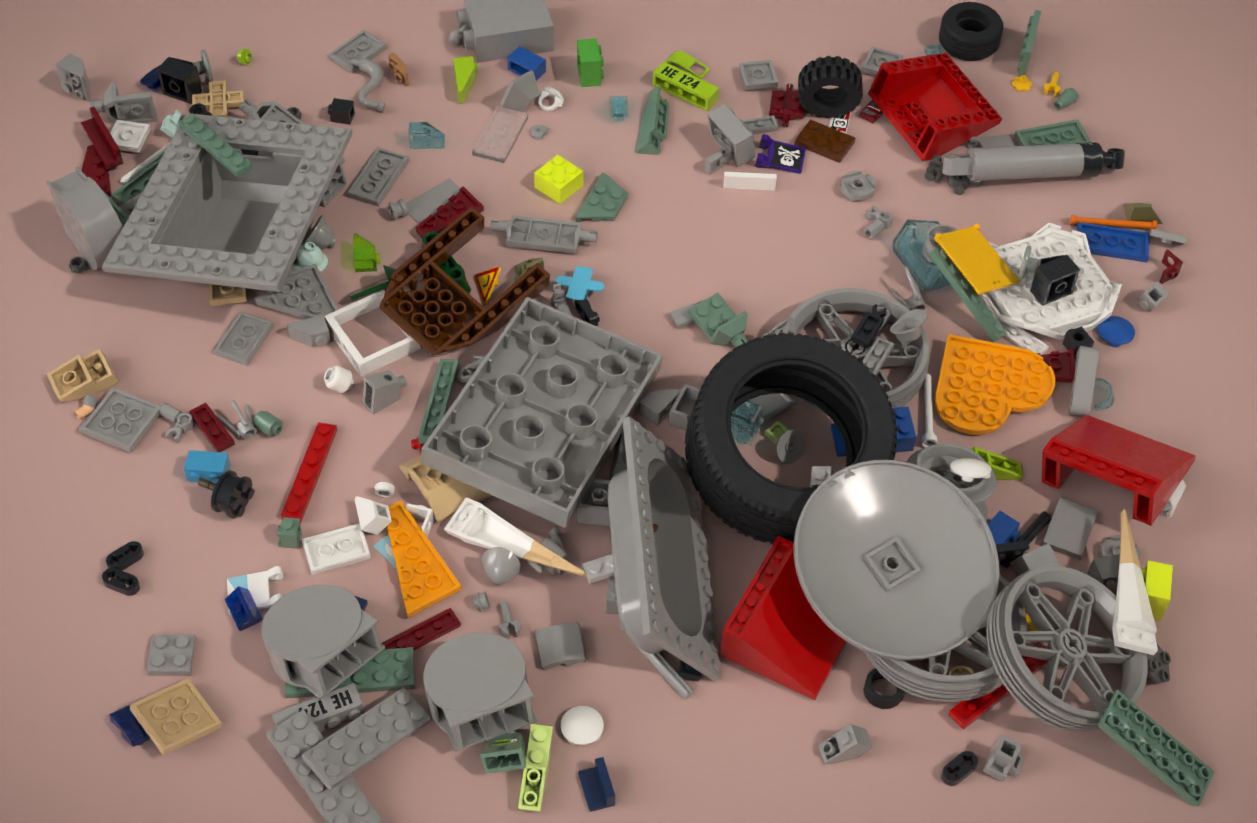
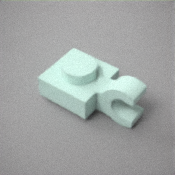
(170, 123)

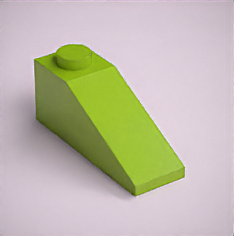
(465, 75)
(1002, 466)

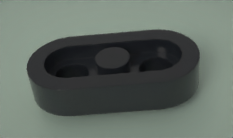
(586, 313)

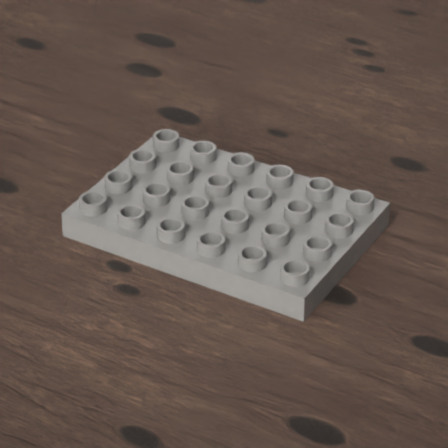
(542, 411)

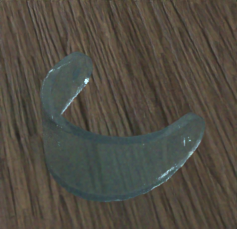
(1109, 401)

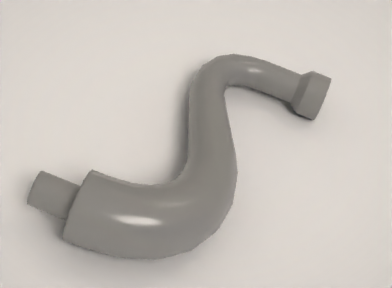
(376, 73)

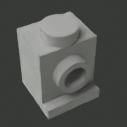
(1153, 296)

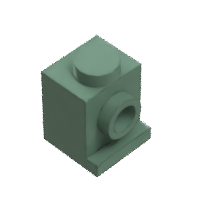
(289, 533)

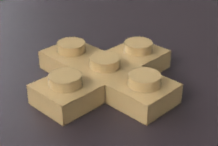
(219, 98)

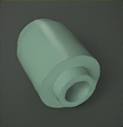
(268, 423)

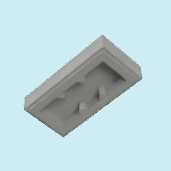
(1168, 237)

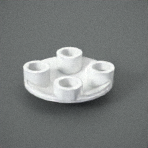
(970, 468)
(582, 725)

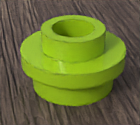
(244, 56)

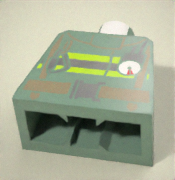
(504, 753)

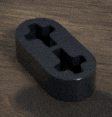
(124, 556)
(122, 579)
(962, 772)

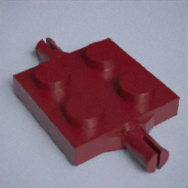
(786, 105)

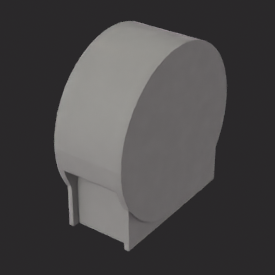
(86, 216)
(319, 637)
(478, 688)

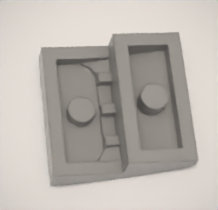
(560, 645)

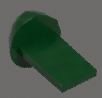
(375, 286)

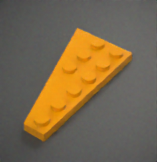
(420, 568)

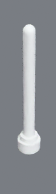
(144, 165)
(929, 438)

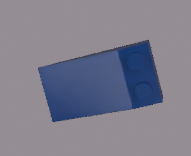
(905, 433)

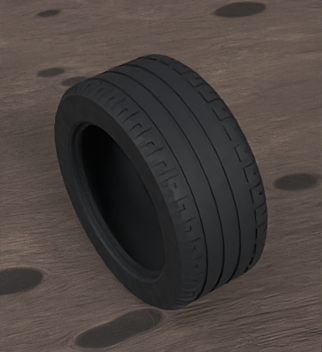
(787, 366)

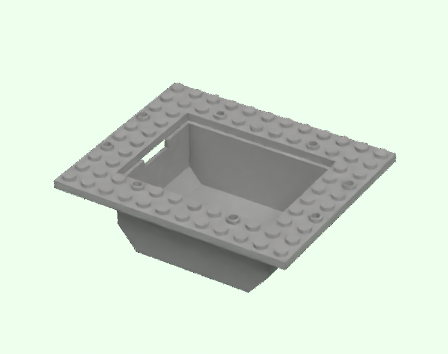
(224, 229)

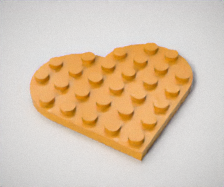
(986, 382)

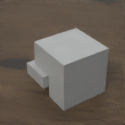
(1035, 559)

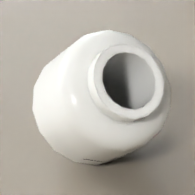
(338, 379)

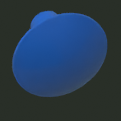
(1116, 331)

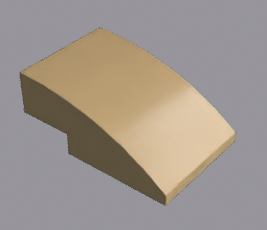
(82, 376)

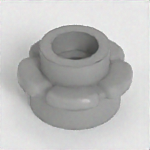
(481, 601)

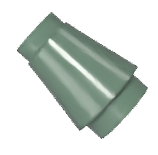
(1067, 98)

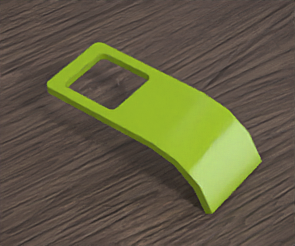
(686, 62)

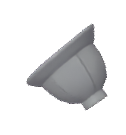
(321, 234)

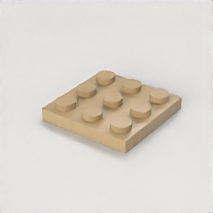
(175, 716)

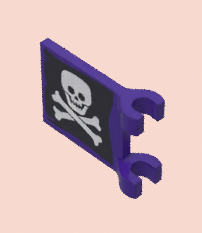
(780, 155)

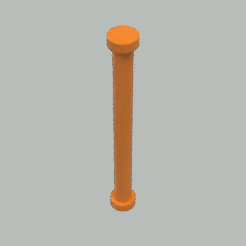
(1114, 222)

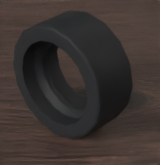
(876, 699)

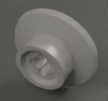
(790, 446)

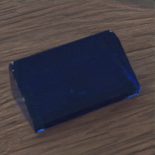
(243, 608)

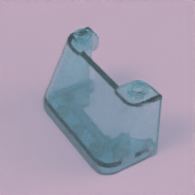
(908, 248)

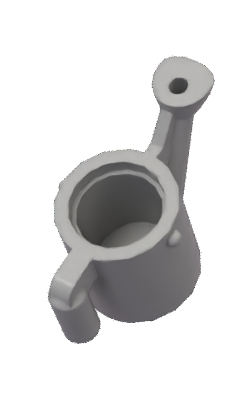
(556, 546)

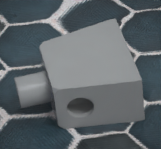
(382, 390)

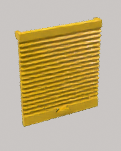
(977, 259)

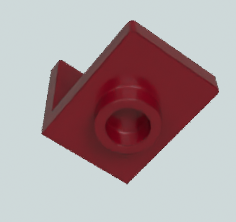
(1172, 270)

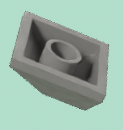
(520, 92)

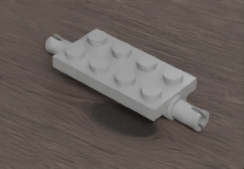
(543, 234)

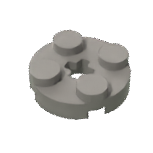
(857, 193)

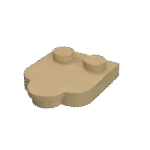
(223, 295)

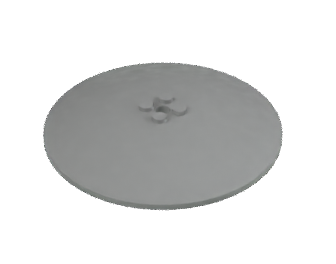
(923, 524)

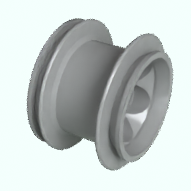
(938, 459)

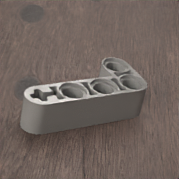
(1084, 380)

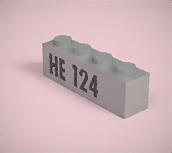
(329, 711)

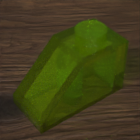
(364, 255)

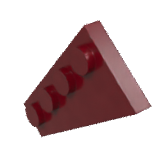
(95, 169)
(449, 212)
(1062, 365)

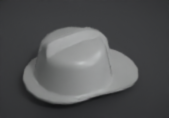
(909, 326)

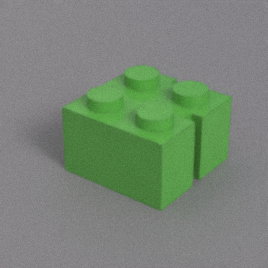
(589, 62)

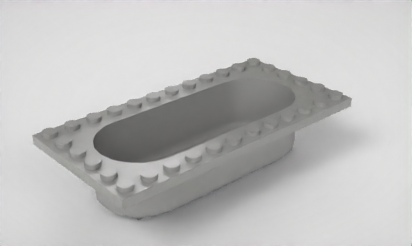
(661, 574)

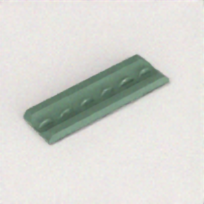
(1156, 749)

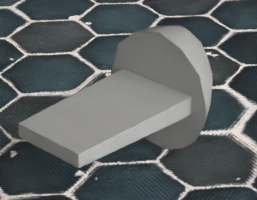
(500, 565)

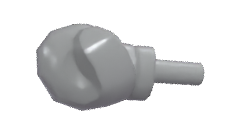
(456, 36)

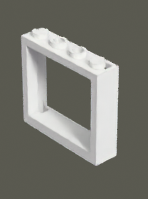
(377, 360)

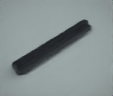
(1030, 533)

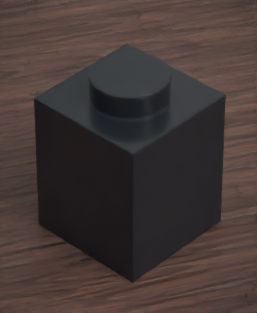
(341, 111)

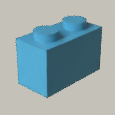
(206, 465)

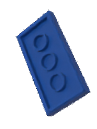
(1116, 242)

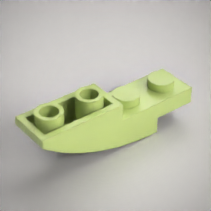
(536, 768)

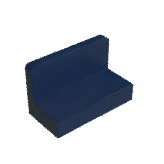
(597, 786)

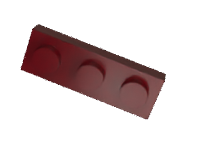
(212, 427)

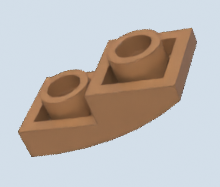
(399, 67)

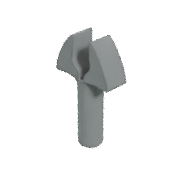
(508, 621)

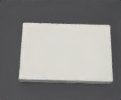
(336, 549)

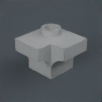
(1004, 759)

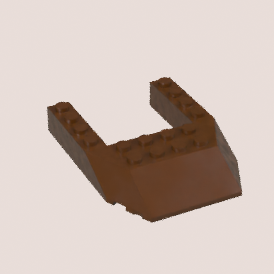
(437, 308)

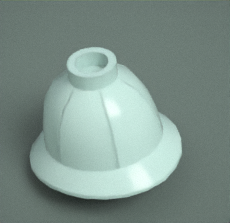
(308, 255)

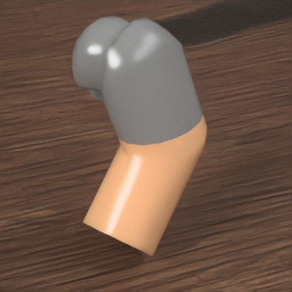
(88, 406)

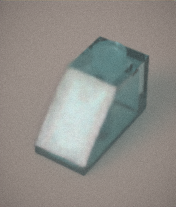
(618, 107)
(425, 136)

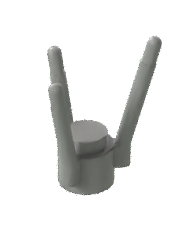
(915, 300)
(246, 428)

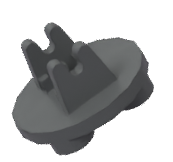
(1158, 666)

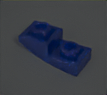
(151, 79)
(129, 726)

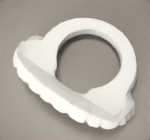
(547, 91)

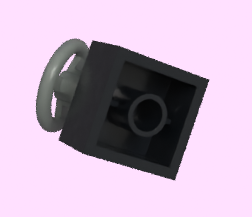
(181, 77)
(1052, 277)

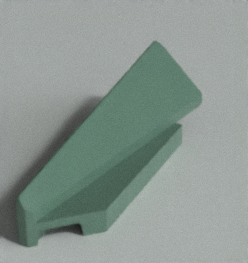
(653, 124)

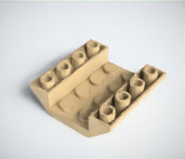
(441, 491)

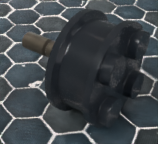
(229, 493)

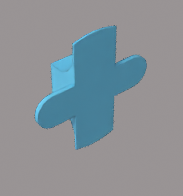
(580, 283)

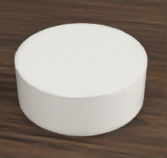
(384, 489)

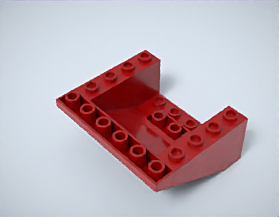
(931, 103)
(1120, 458)
(778, 629)

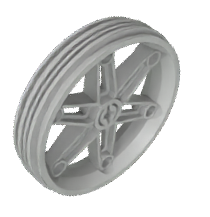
(853, 300)
(1065, 647)
(934, 682)

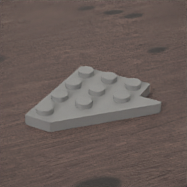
(301, 295)

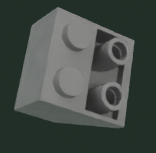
(74, 77)

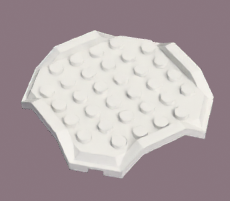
(1087, 306)

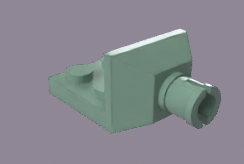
(719, 321)

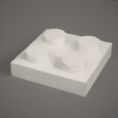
(130, 135)

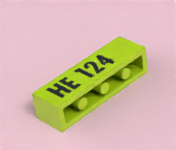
(686, 86)

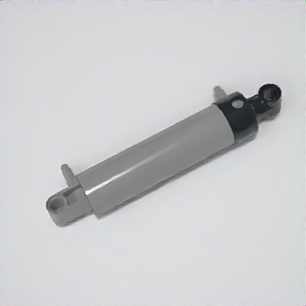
(1033, 161)

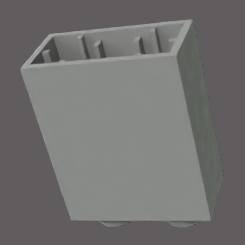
(503, 25)

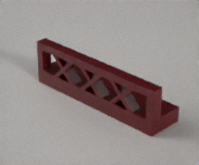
(102, 140)

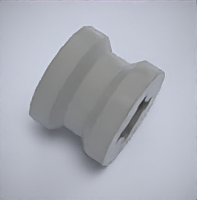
(397, 209)

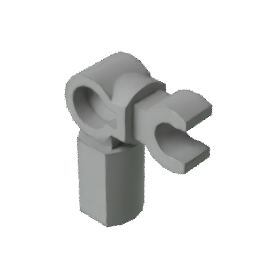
(882, 221)
(558, 299)
(182, 421)

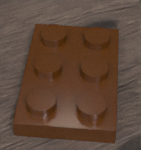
(825, 141)

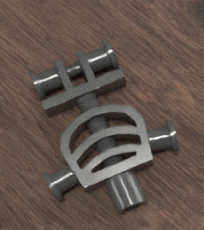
(959, 183)

